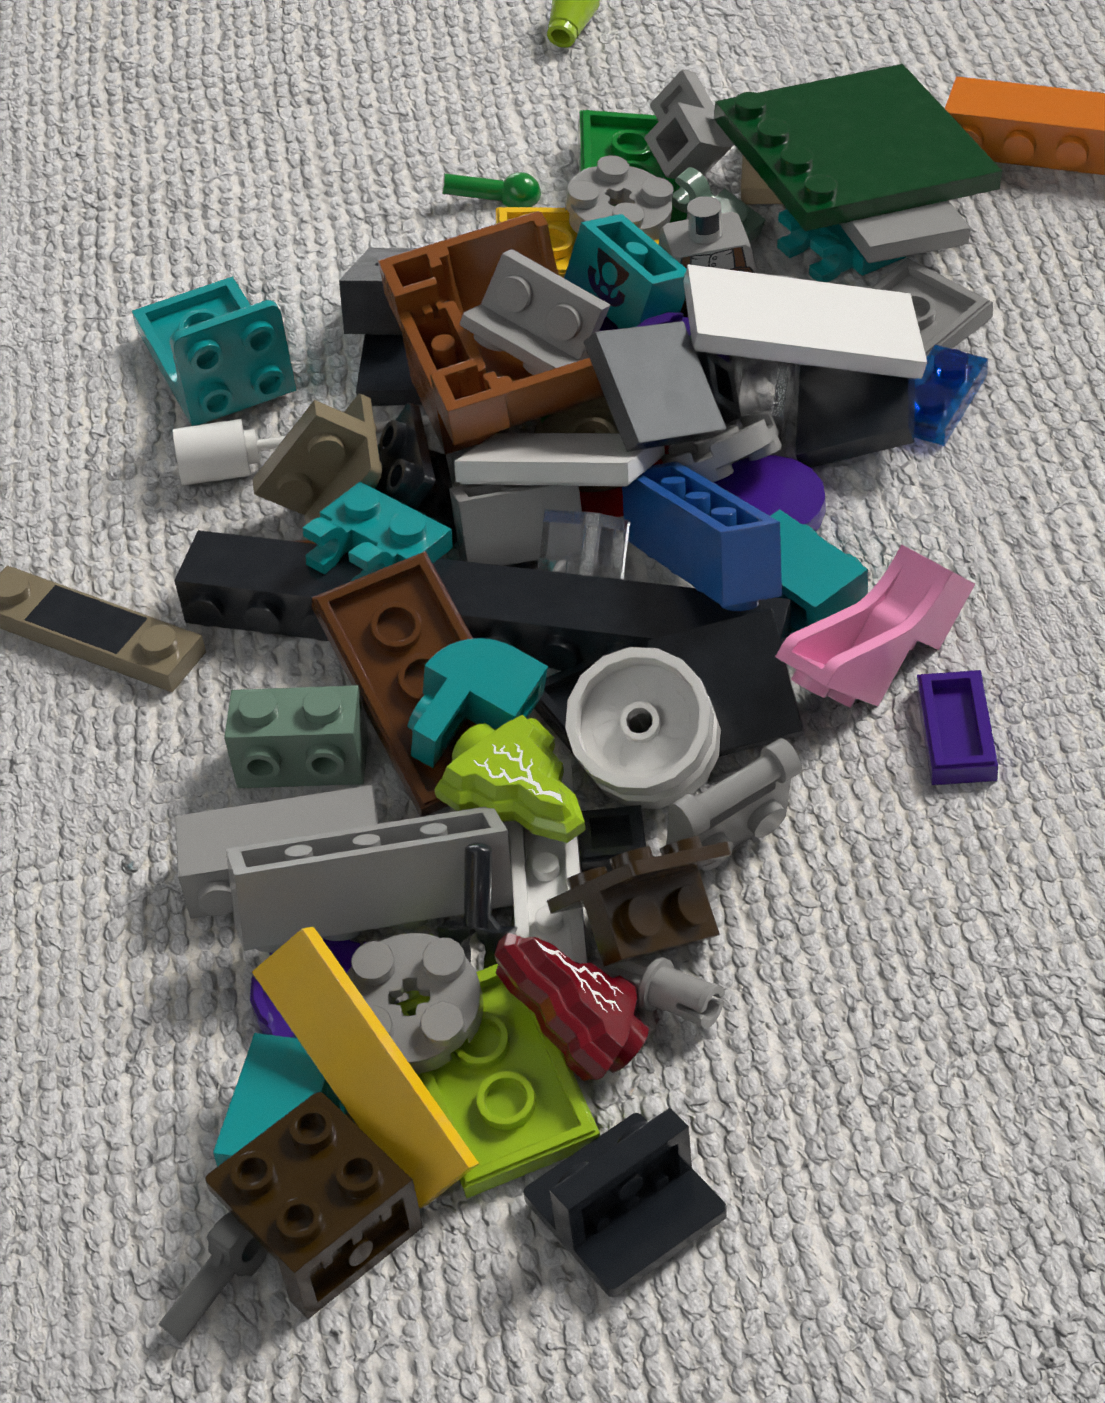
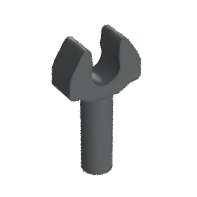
(232, 1252)

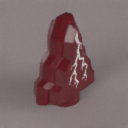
(574, 1005)

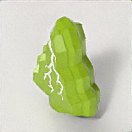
(514, 775)

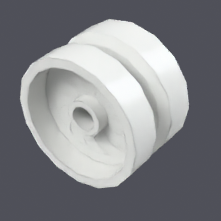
(623, 697)

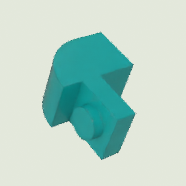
(475, 682)

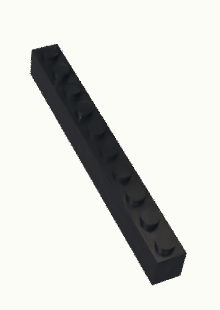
(543, 613)

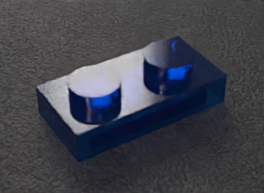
(946, 392)

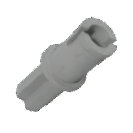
(668, 989)

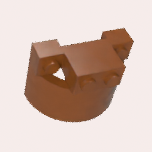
(461, 383)

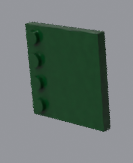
(856, 146)

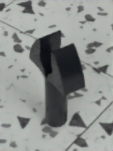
(477, 906)

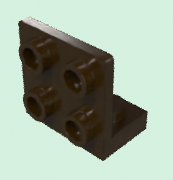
(318, 1200)

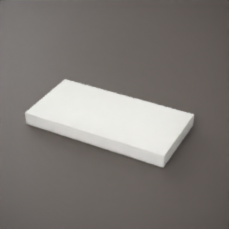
(803, 322)

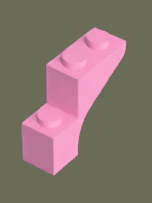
(866, 643)

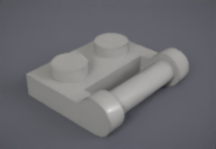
(741, 805)

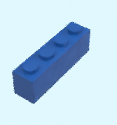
(705, 535)

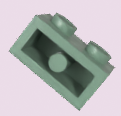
(297, 736)

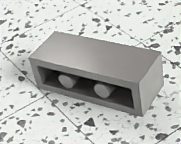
(206, 834)

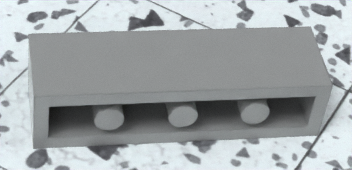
(362, 877)

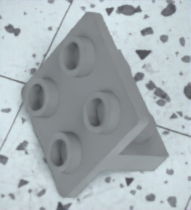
(535, 315)

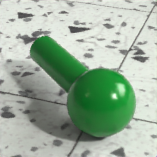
(515, 191)

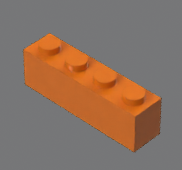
(1032, 123)

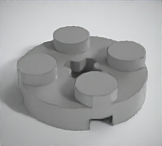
(638, 196)
(714, 455)
(434, 969)

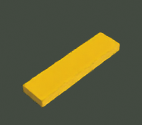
(363, 1064)

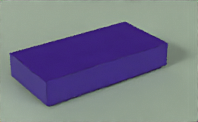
(956, 728)

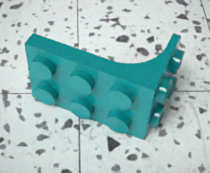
(217, 349)

